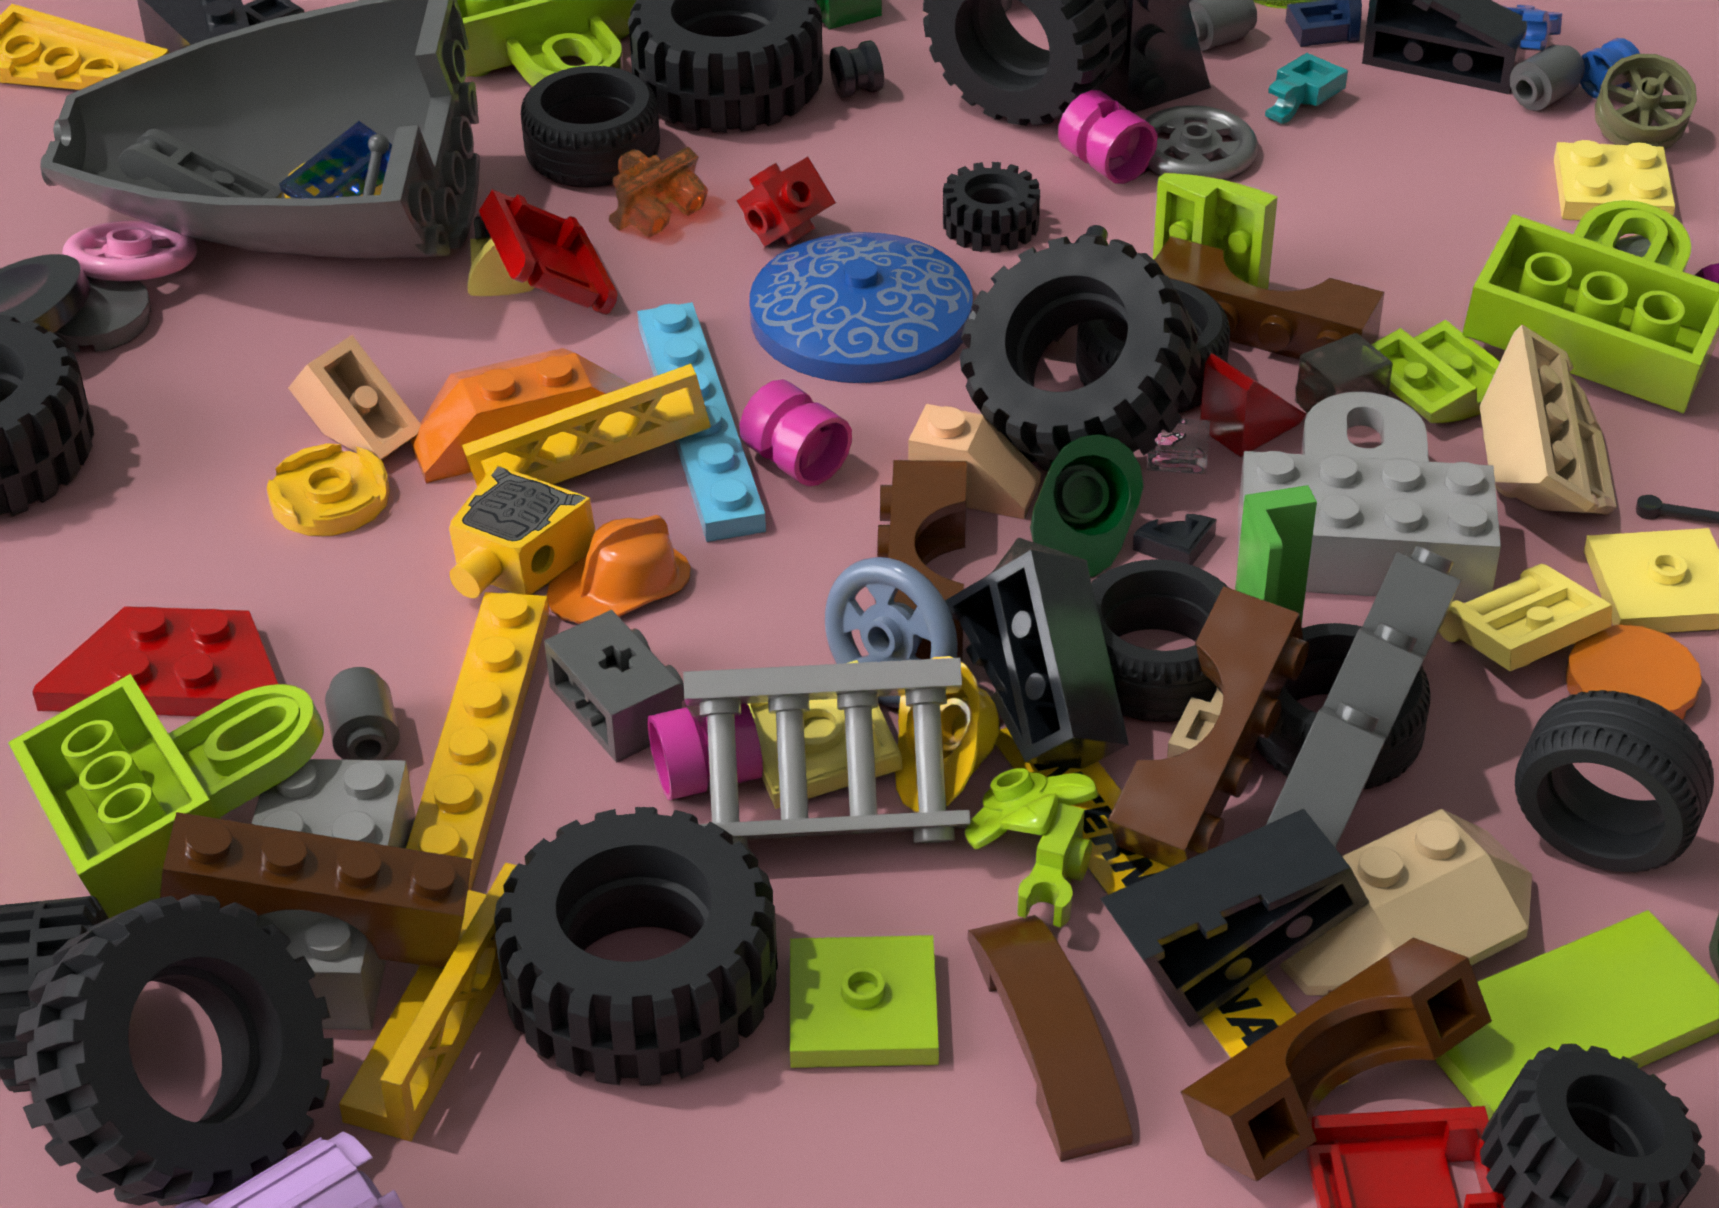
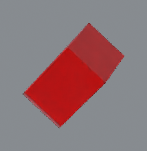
(1241, 409)

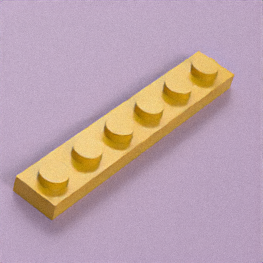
(480, 728)

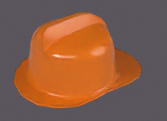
(623, 570)

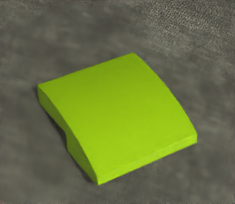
(1221, 217)
(1439, 371)

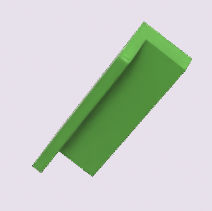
(1276, 546)

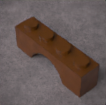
(1273, 319)
(925, 521)
(1176, 803)
(395, 896)
(1401, 1008)

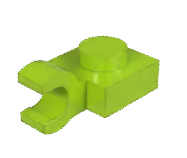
(1059, 859)

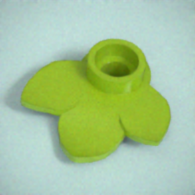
(1025, 803)

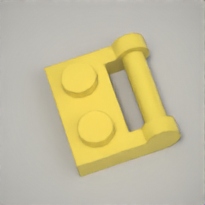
(1527, 618)

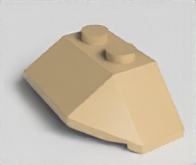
(1544, 431)
(1424, 882)

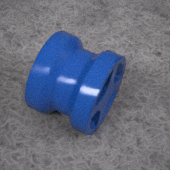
(1600, 60)

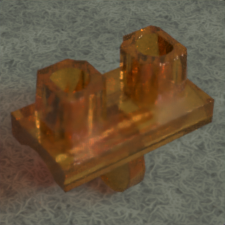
(650, 184)

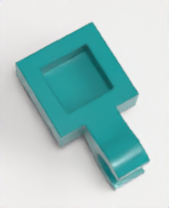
(1304, 81)

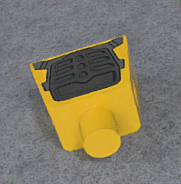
(518, 534)

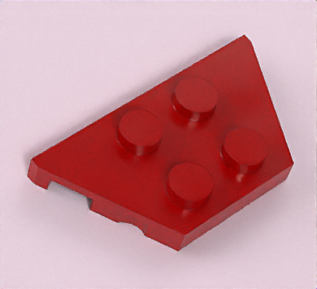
(176, 656)

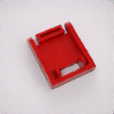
(547, 252)
(1397, 1158)

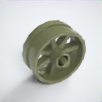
(1647, 77)

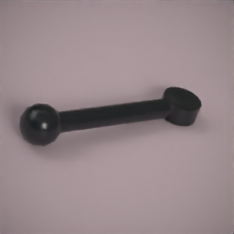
(1651, 507)

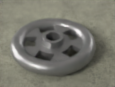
(1198, 139)

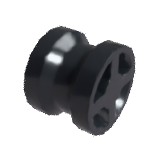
(856, 69)

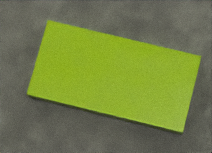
(1612, 990)

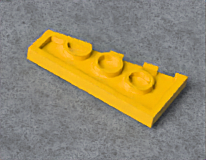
(63, 53)

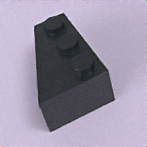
(1046, 657)

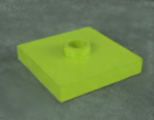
(863, 1001)

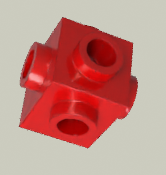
(785, 201)

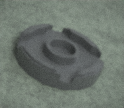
(109, 317)

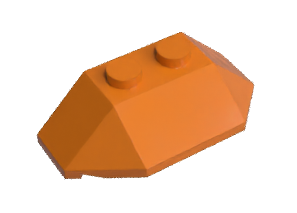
(501, 397)

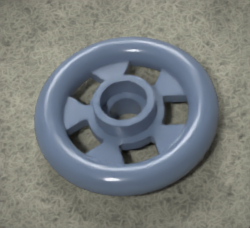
(901, 623)

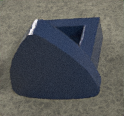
(1325, 21)

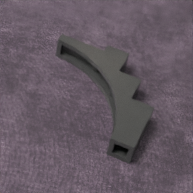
(1369, 692)

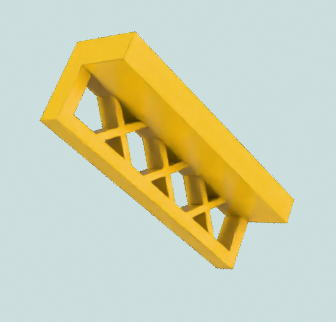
(596, 430)
(428, 1027)

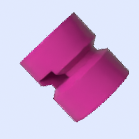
(1107, 136)
(795, 432)
(682, 753)

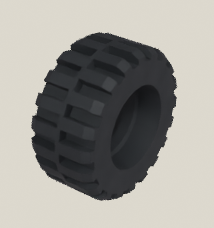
(727, 59)
(1014, 76)
(1042, 300)
(42, 415)
(650, 1012)
(84, 1067)

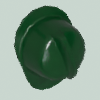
(1089, 500)

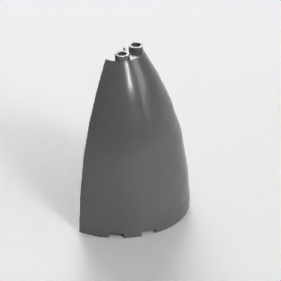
(274, 102)

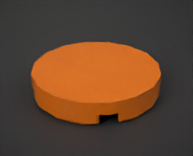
(1638, 664)

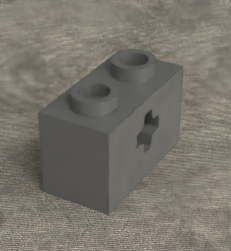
(611, 682)

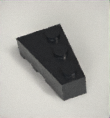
(187, 22)
(1446, 40)
(1159, 56)
(1236, 911)

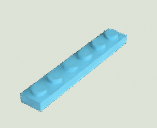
(713, 457)

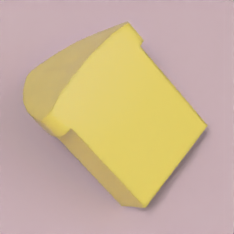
(488, 273)

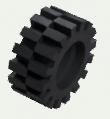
(991, 206)

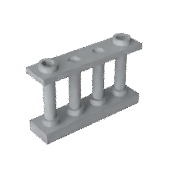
(857, 693)

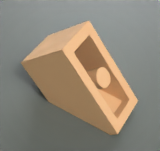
(354, 401)
(997, 472)

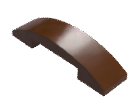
(1057, 1035)

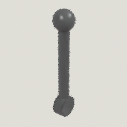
(378, 145)

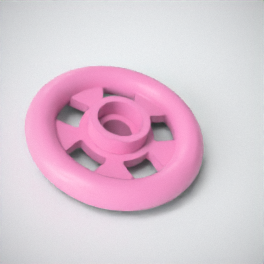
(130, 251)

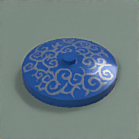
(860, 307)

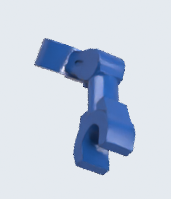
(1539, 26)

